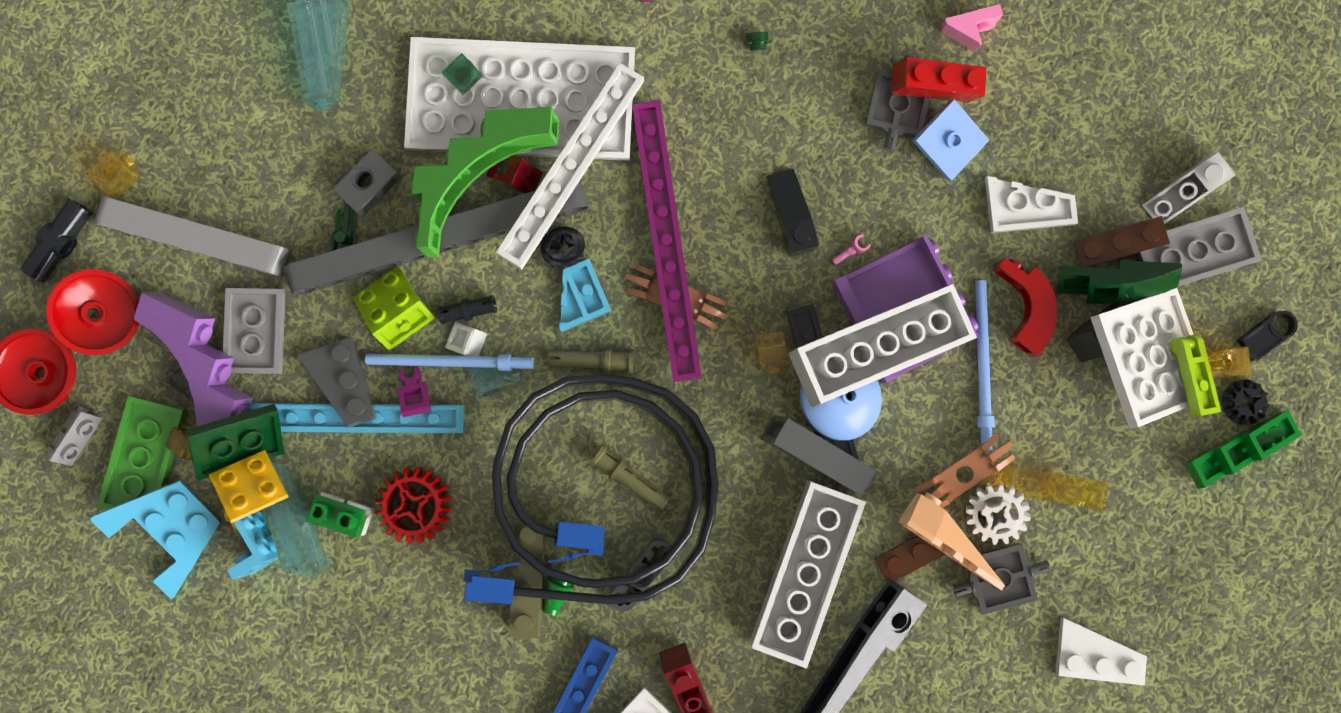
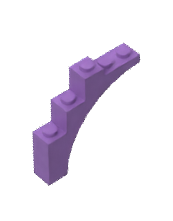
(205, 368)

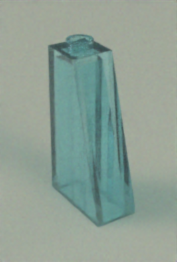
(320, 46)
(294, 538)

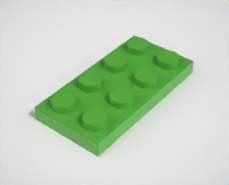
(139, 453)

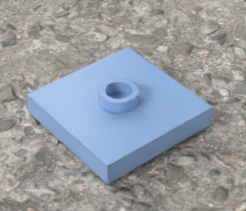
(950, 140)

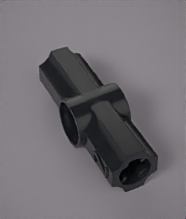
(56, 240)

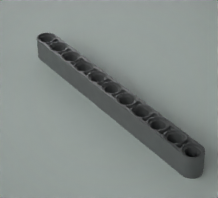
(401, 248)

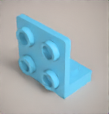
(258, 541)

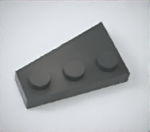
(341, 379)

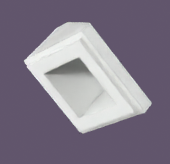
(465, 340)

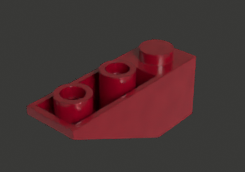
(684, 680)

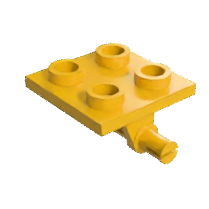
(247, 487)

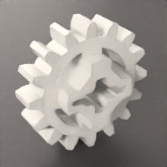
(1008, 521)

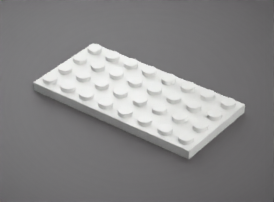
(513, 78)

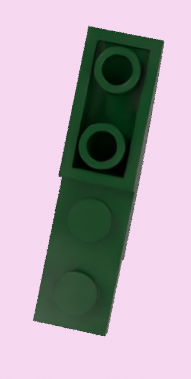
(1129, 283)

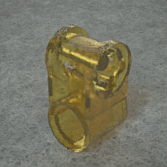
(1230, 362)

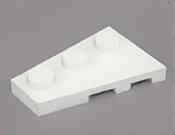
(1095, 657)

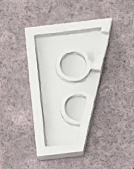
(1026, 208)

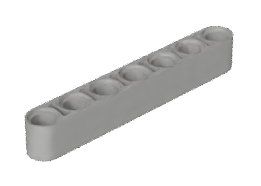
(191, 236)

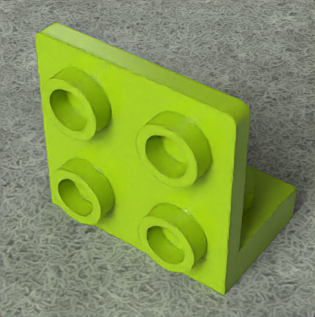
(392, 308)

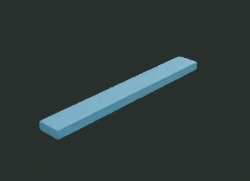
(389, 419)

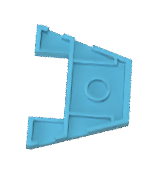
(174, 520)

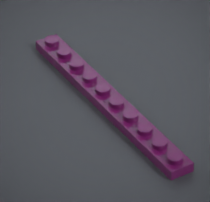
(666, 242)

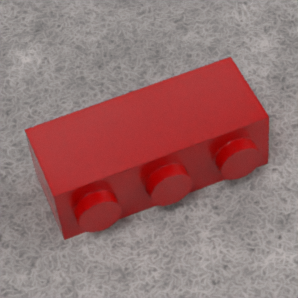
(938, 80)

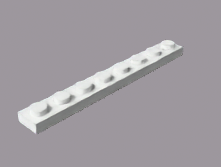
(570, 166)

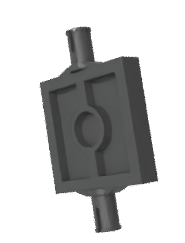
(893, 112)
(1015, 573)

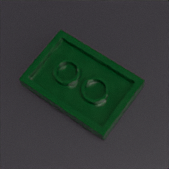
(234, 439)

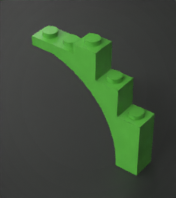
(503, 135)

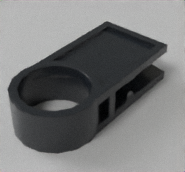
(1263, 338)

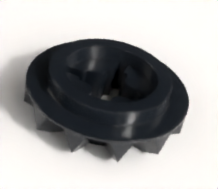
(553, 242)
(1234, 396)

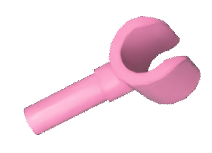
(854, 248)

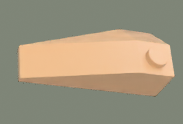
(937, 528)

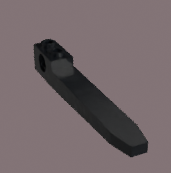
(879, 628)

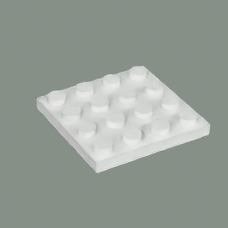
(1140, 357)

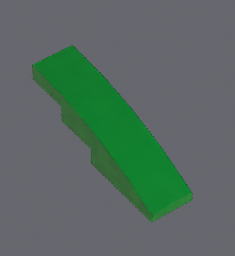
(1243, 449)

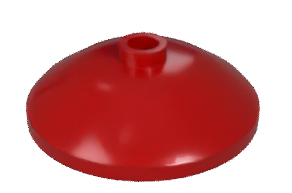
(92, 290)
(20, 361)

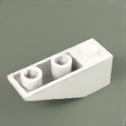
(1190, 187)

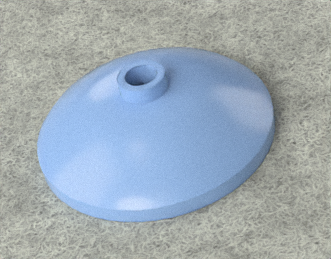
(843, 418)

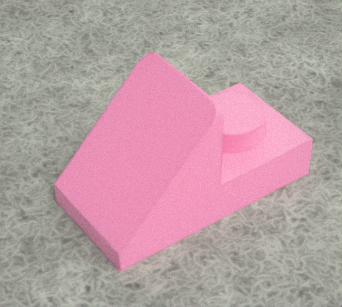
(965, 27)

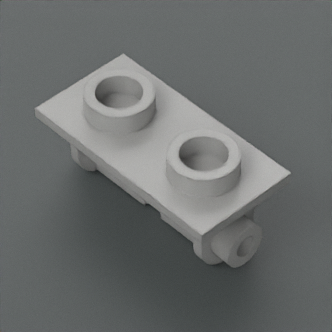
(69, 444)

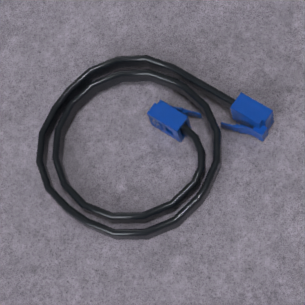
(591, 536)

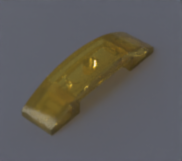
(1052, 486)

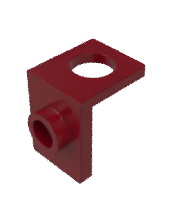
(519, 175)

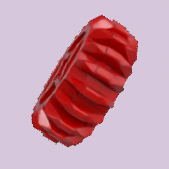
(391, 517)

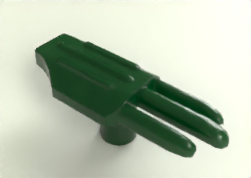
(344, 238)

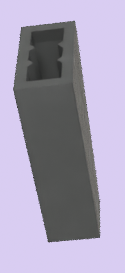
(819, 454)

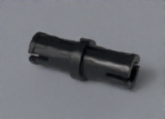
(467, 309)

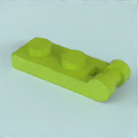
(1196, 375)

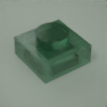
(462, 74)

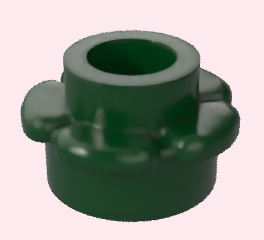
(757, 40)

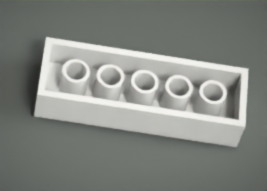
(882, 345)
(806, 574)

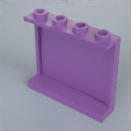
(894, 282)

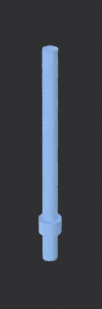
(503, 362)
(985, 420)

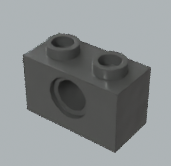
(365, 198)

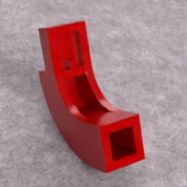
(1039, 306)

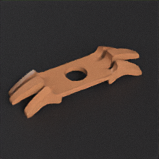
(696, 296)
(977, 462)

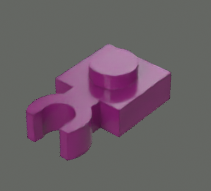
(413, 395)

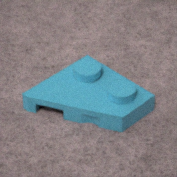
(581, 296)

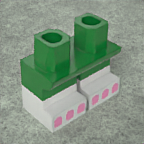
(334, 513)

